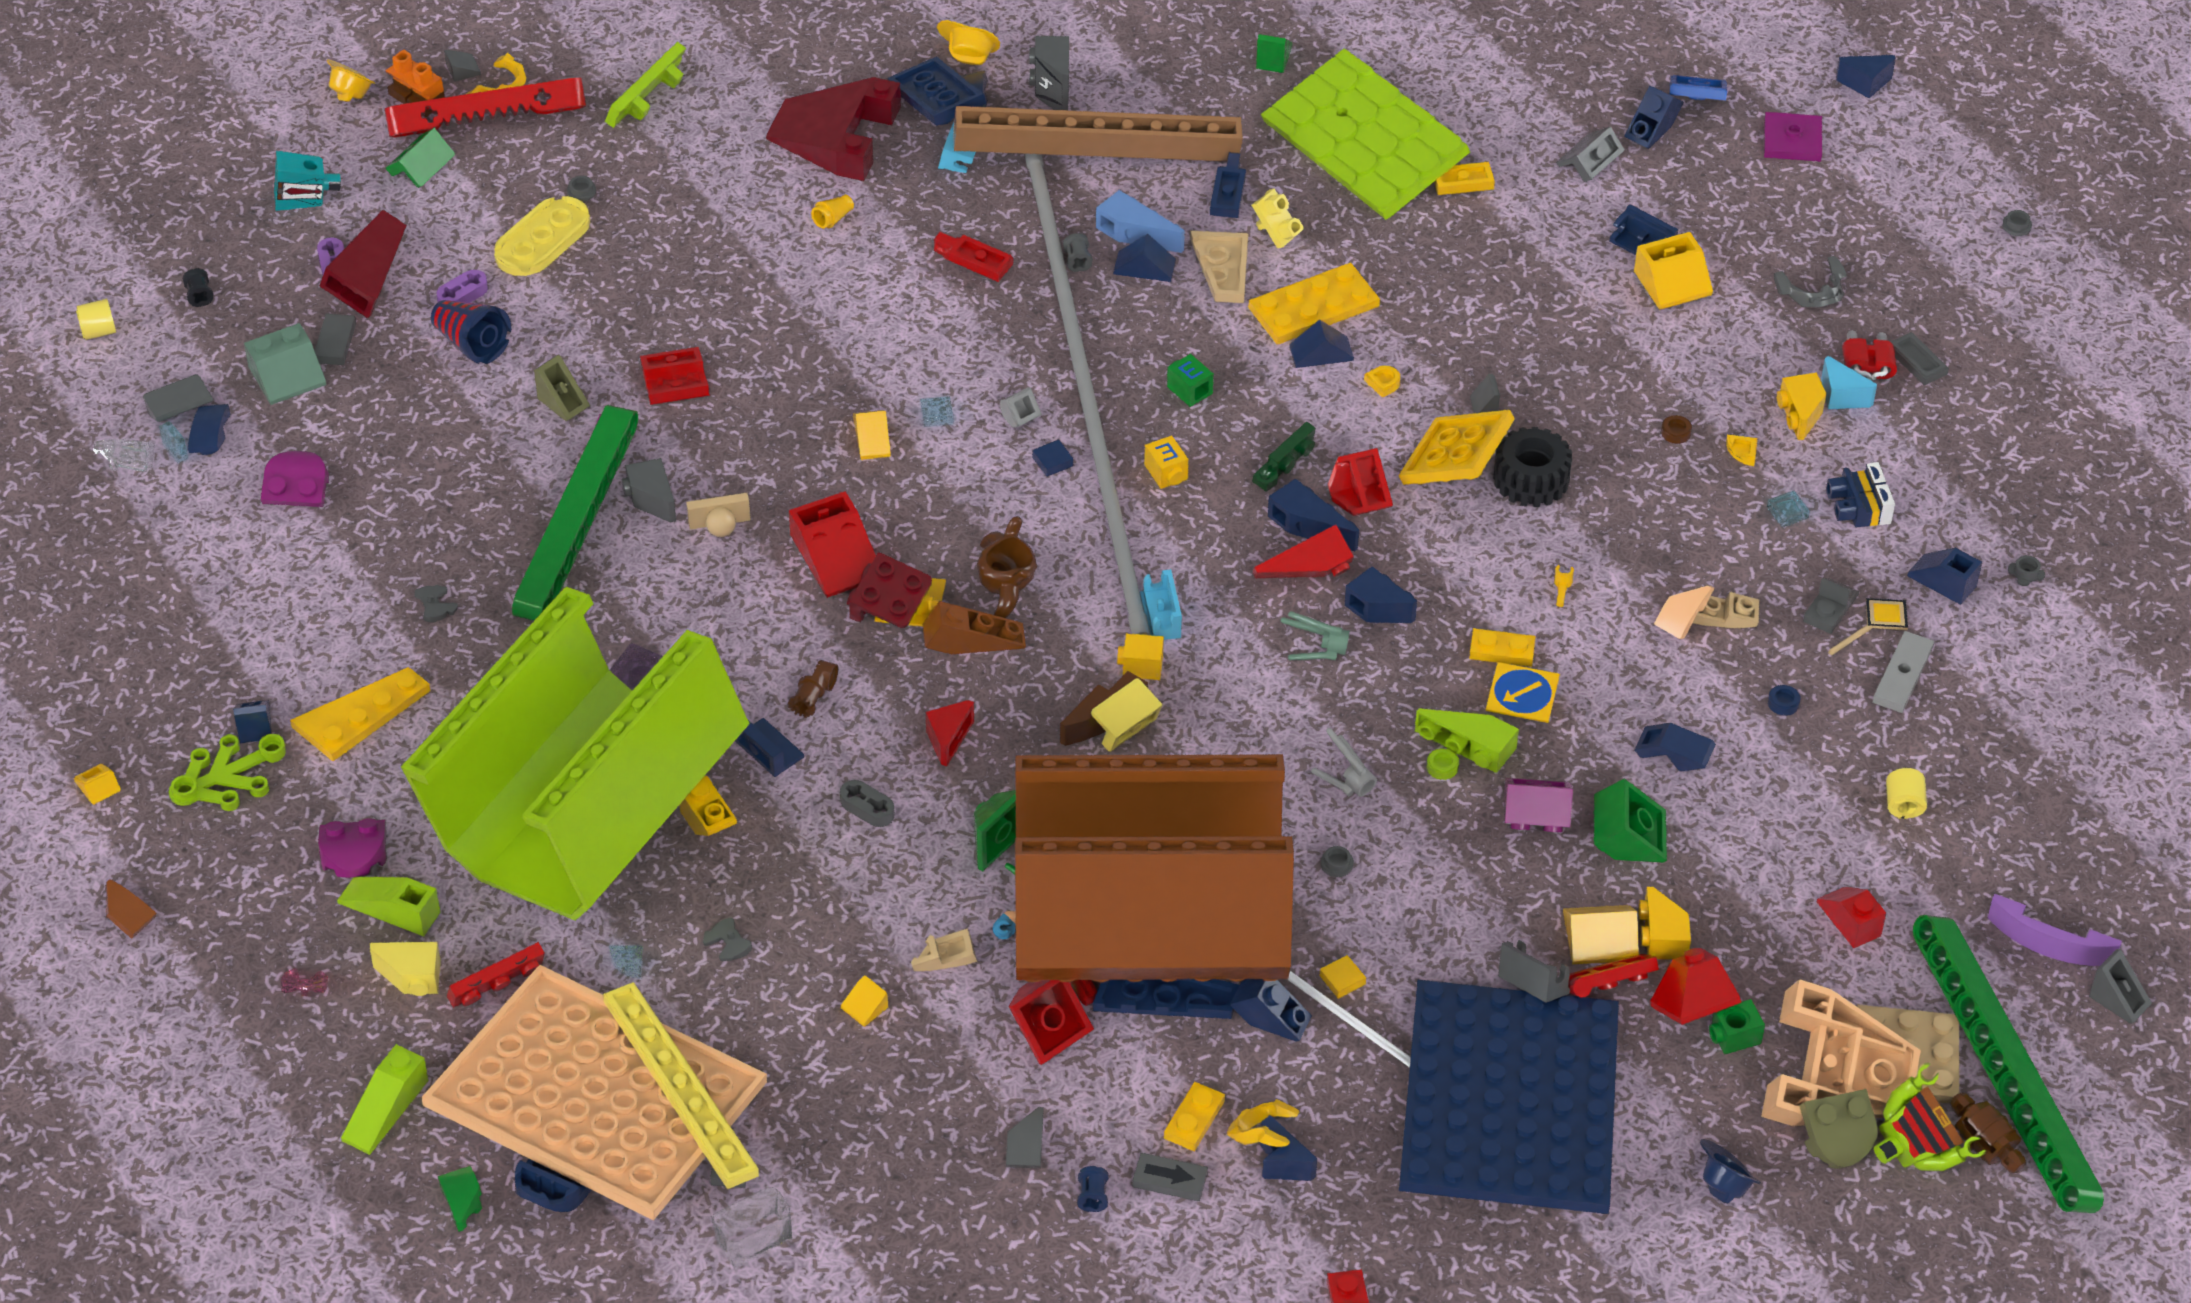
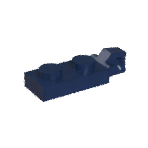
(1228, 188)

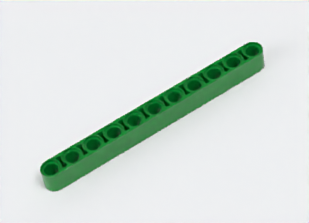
(2008, 1065)

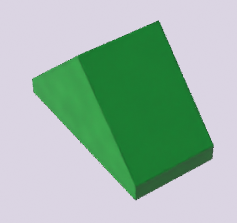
(1272, 53)

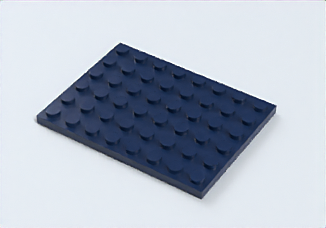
(1511, 1097)

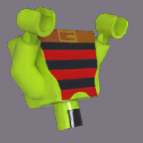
(1919, 1129)

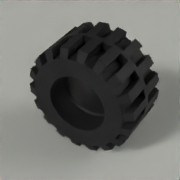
(1531, 484)

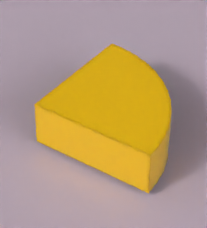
(1742, 447)

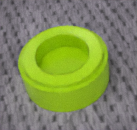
(1442, 764)

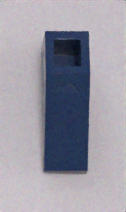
(1305, 514)

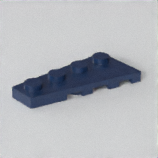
(1172, 998)

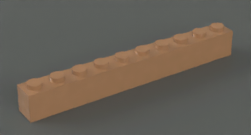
(1096, 133)

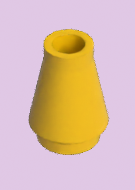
(830, 211)

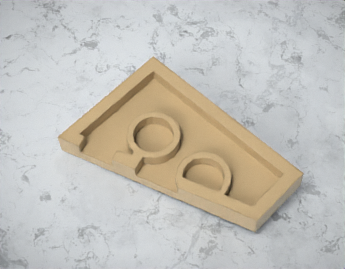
(1223, 263)

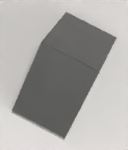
(2119, 988)

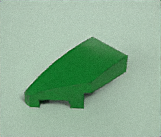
(461, 1194)

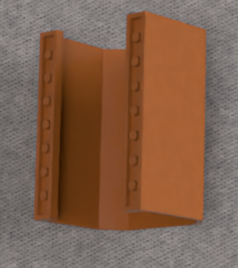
(1152, 868)

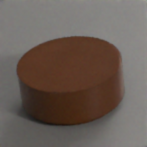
(1676, 429)

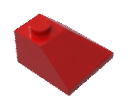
(1694, 987)
(1049, 1017)

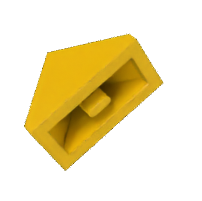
(872, 434)

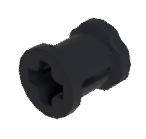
(198, 292)

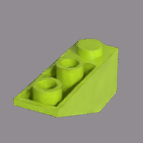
(1472, 735)
(394, 901)

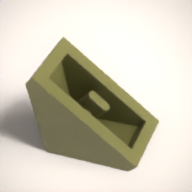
(559, 389)

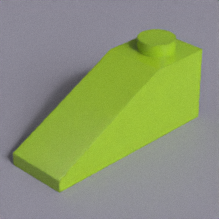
(386, 1098)

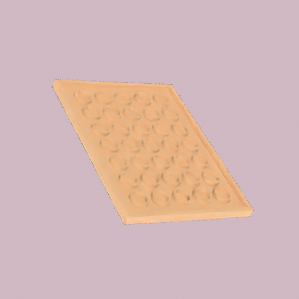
(577, 1098)

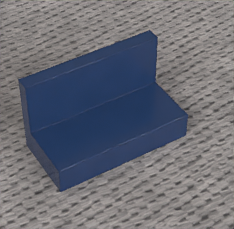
(769, 747)

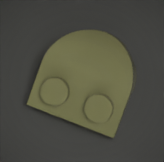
(1840, 1128)

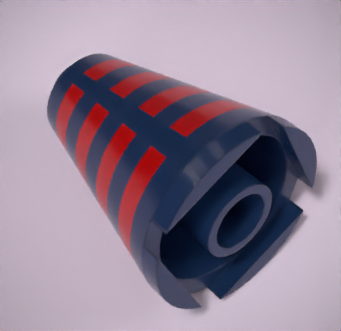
(473, 328)

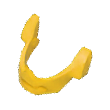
(507, 62)
(1241, 1130)

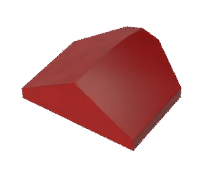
(1359, 483)

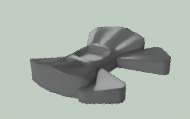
(434, 610)
(735, 945)

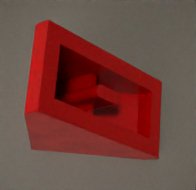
(948, 728)

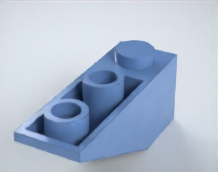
(1129, 220)

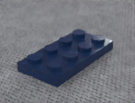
(937, 90)

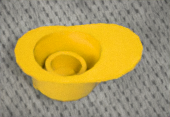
(968, 43)
(347, 82)

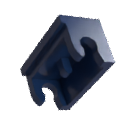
(1639, 228)

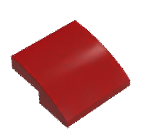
(674, 375)

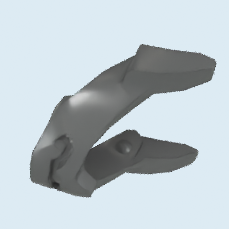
(1815, 299)

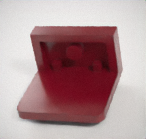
(889, 591)

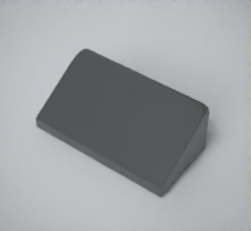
(177, 398)

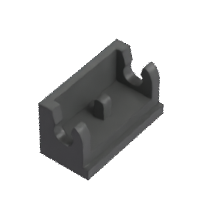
(1531, 973)

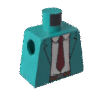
(301, 181)

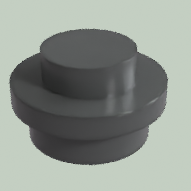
(581, 188)
(2017, 223)
(1337, 861)

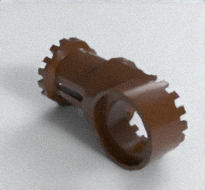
(813, 687)

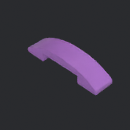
(2049, 940)

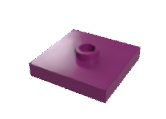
(1793, 136)

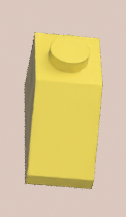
(408, 965)

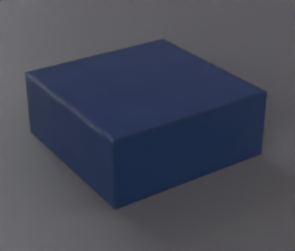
(1052, 458)

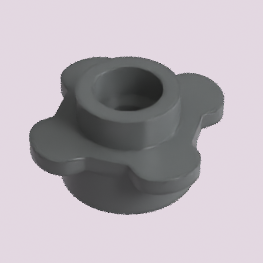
(2026, 570)

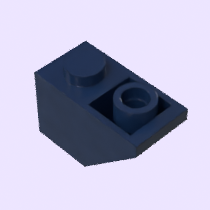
(1653, 117)
(1948, 573)
(1379, 599)
(1270, 1008)

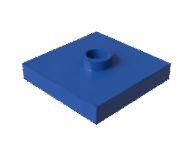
(1698, 88)

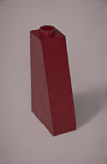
(363, 265)

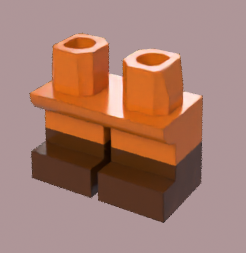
(413, 81)

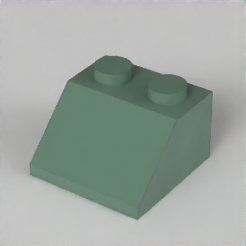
(284, 364)

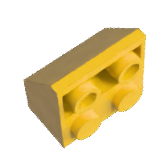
(1673, 270)

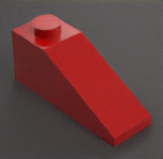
(1311, 558)

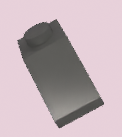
(650, 489)

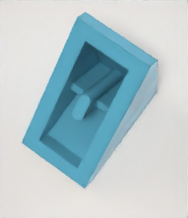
(1846, 387)

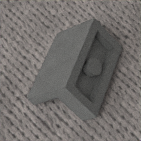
(1593, 153)

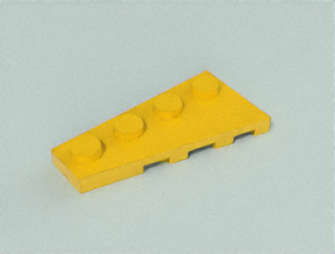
(353, 717)

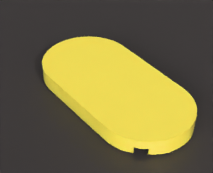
(541, 236)

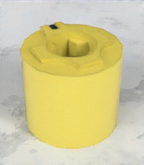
(95, 319)
(1906, 793)

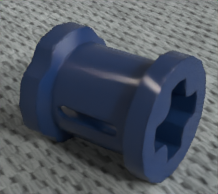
(1092, 1189)

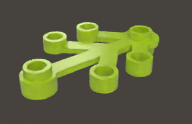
(225, 774)

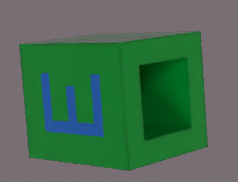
(1190, 380)

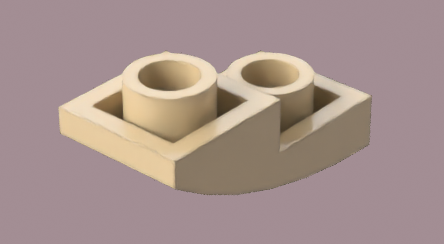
(1734, 612)

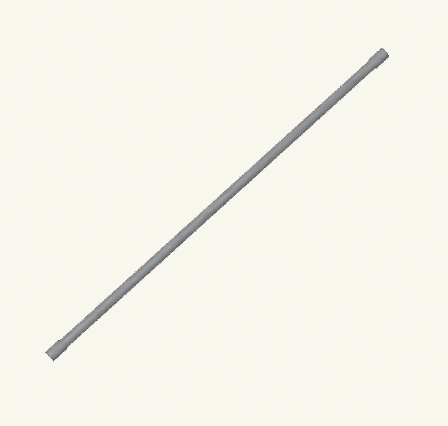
(1137, 618)

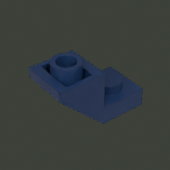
(1682, 746)

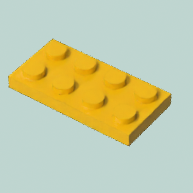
(1326, 297)

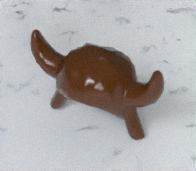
(1006, 566)

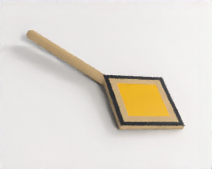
(1880, 615)

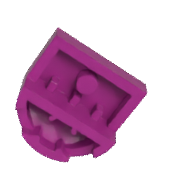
(295, 479)
(352, 846)

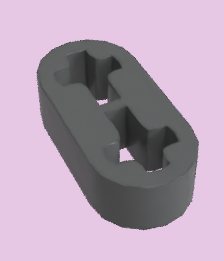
(868, 801)

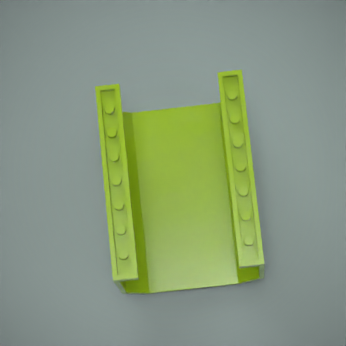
(561, 767)

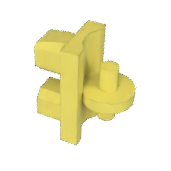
(1276, 218)

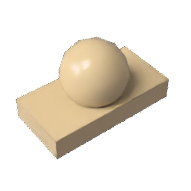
(718, 513)

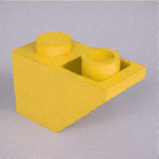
(1803, 402)
(706, 809)
(1665, 927)

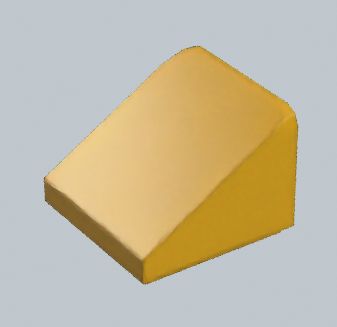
(97, 783)
(865, 1001)

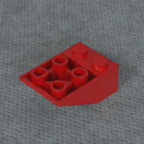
(832, 542)

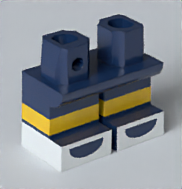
(1865, 496)

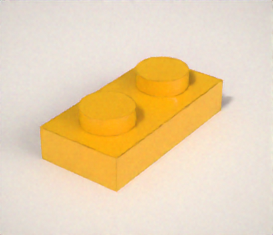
(1465, 179)
(1502, 647)
(1194, 1116)

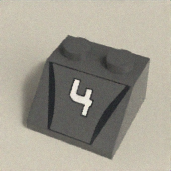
(1051, 70)

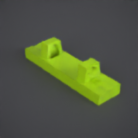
(633, 101)

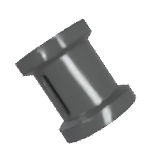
(1077, 252)

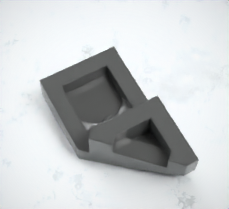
(1025, 1141)

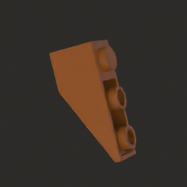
(965, 630)

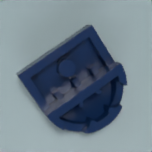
(548, 1187)

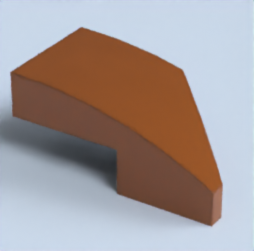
(127, 909)

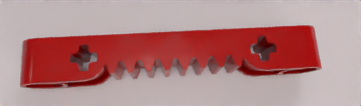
(408, 120)

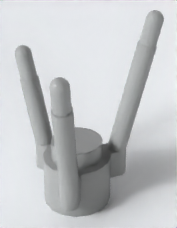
(1357, 776)

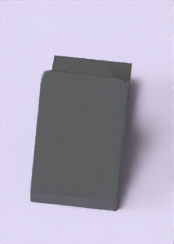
(1830, 605)

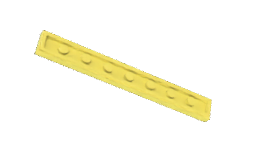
(681, 1086)

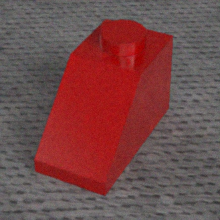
(1854, 914)

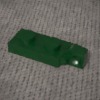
(1285, 456)

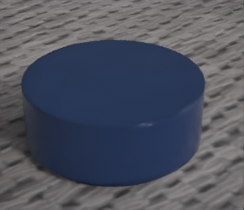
(1784, 700)

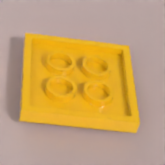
(1456, 447)

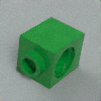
(1737, 1027)

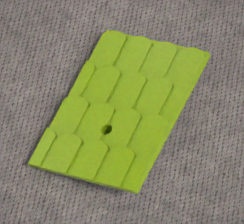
(1365, 133)

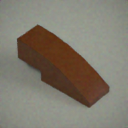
(1080, 723)

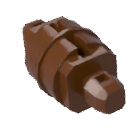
(1993, 1128)

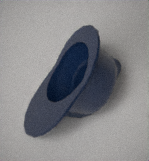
(1725, 1173)

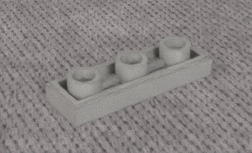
(1903, 671)

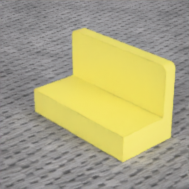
(1126, 713)

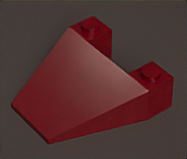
(824, 123)

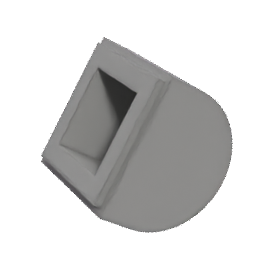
(1020, 408)

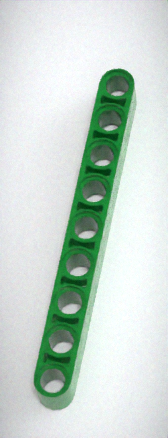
(575, 512)

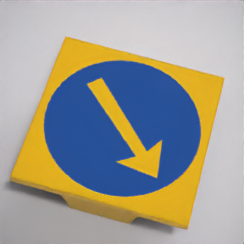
(1522, 692)

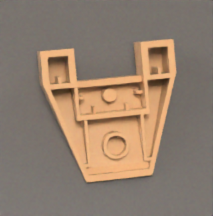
(1843, 1054)

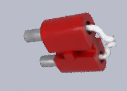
(1870, 358)

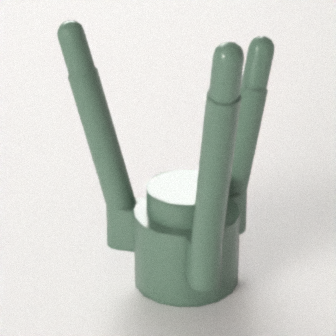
(1334, 638)

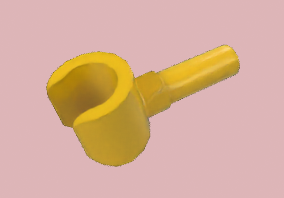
(1562, 581)

